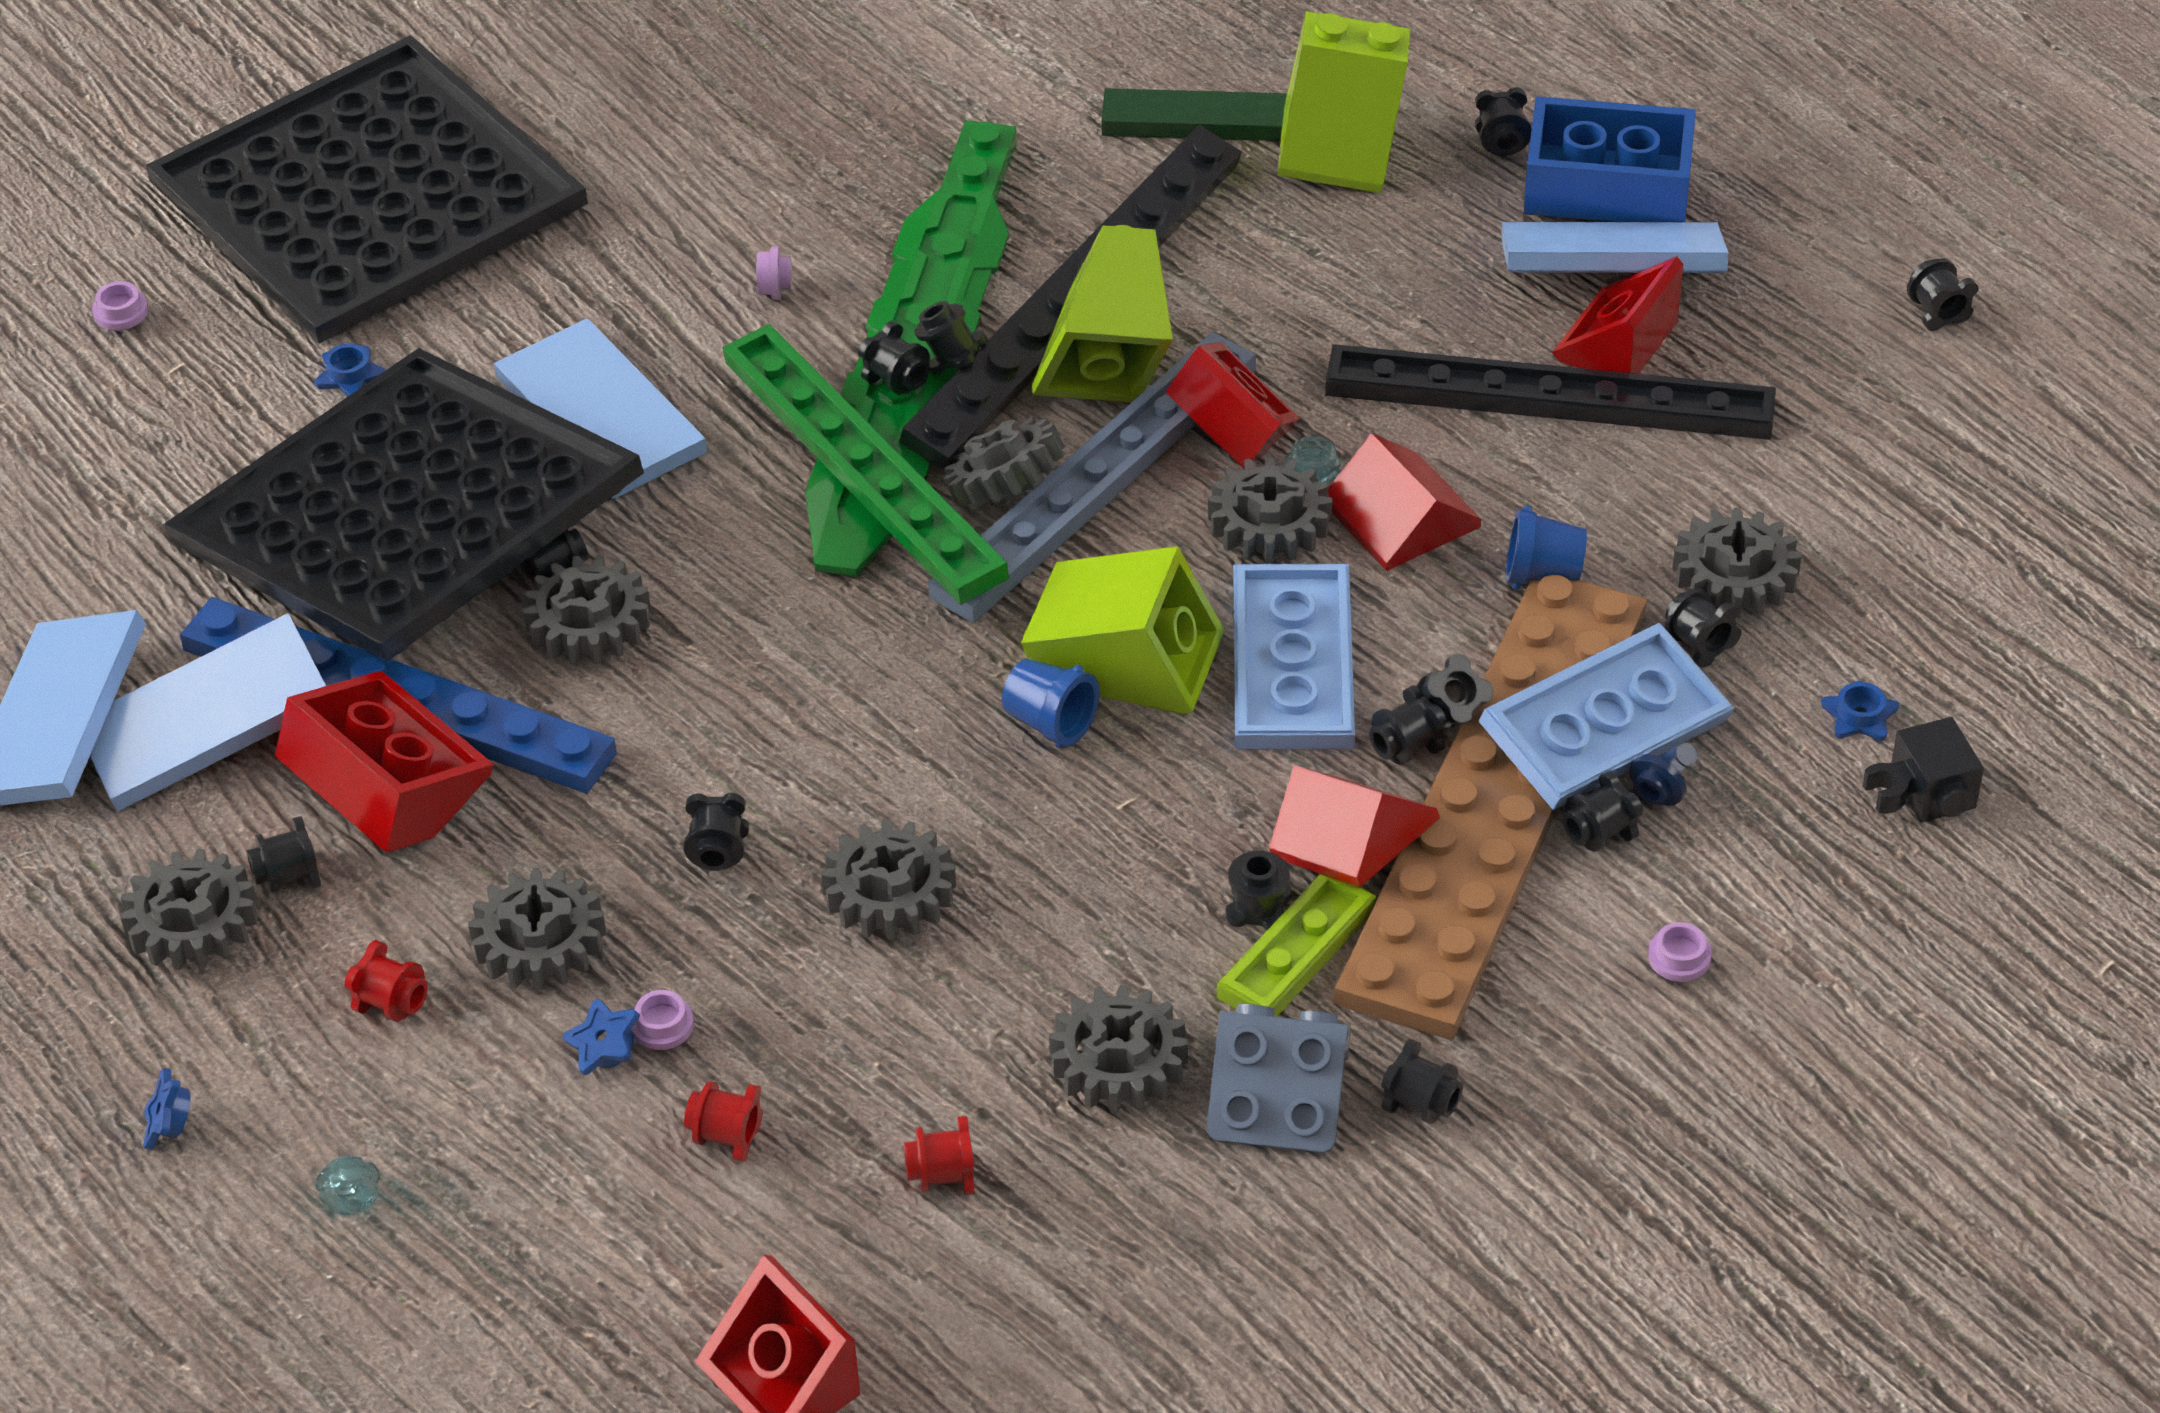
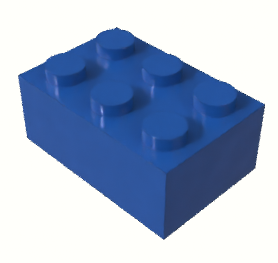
(1609, 161)

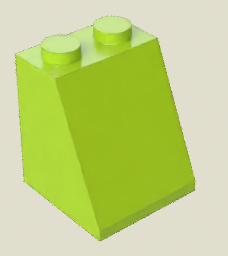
(1343, 101)
(1111, 322)
(1131, 624)

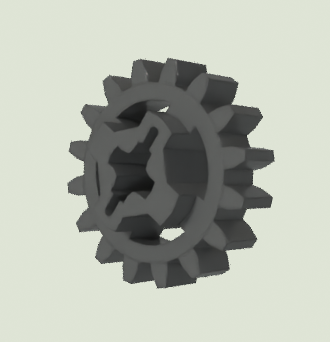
(1004, 462)
(1270, 509)
(1737, 560)
(586, 609)
(888, 879)
(189, 909)
(537, 928)
(1118, 1048)

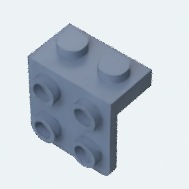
(1277, 1079)

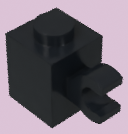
(1931, 770)

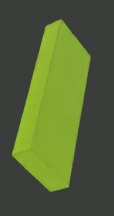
(1297, 945)

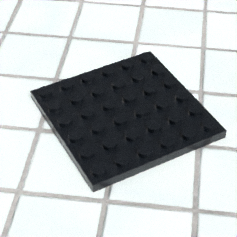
(366, 187)
(403, 502)

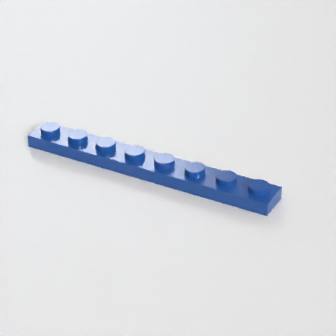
(491, 724)

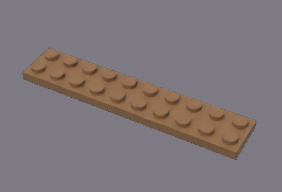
(1464, 873)

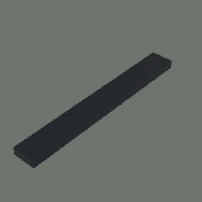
(1551, 391)

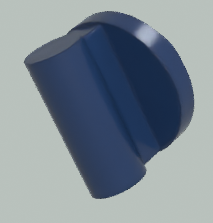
(1660, 777)

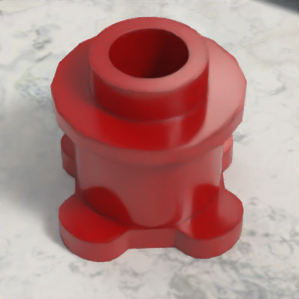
(386, 984)
(724, 1117)
(941, 1157)

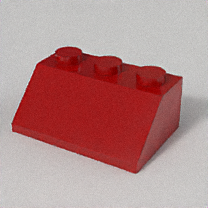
(380, 758)

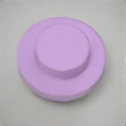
(773, 273)
(119, 306)
(1680, 952)
(663, 1020)

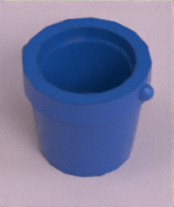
(1543, 549)
(1052, 700)

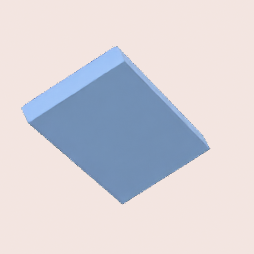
(1612, 246)
(599, 389)
(1293, 657)
(61, 702)
(202, 712)
(1605, 714)

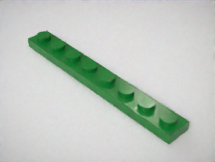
(866, 464)

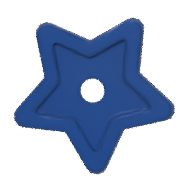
(347, 368)
(1863, 697)
(613, 1048)
(166, 1110)

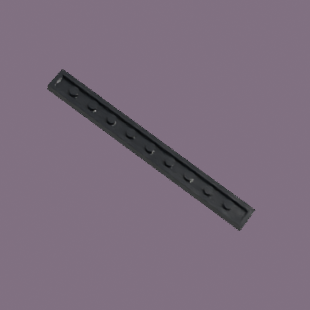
(1015, 351)

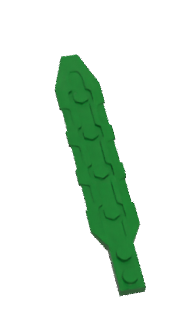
(939, 256)

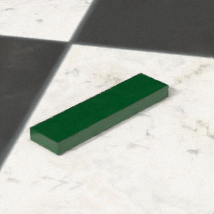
(1181, 111)

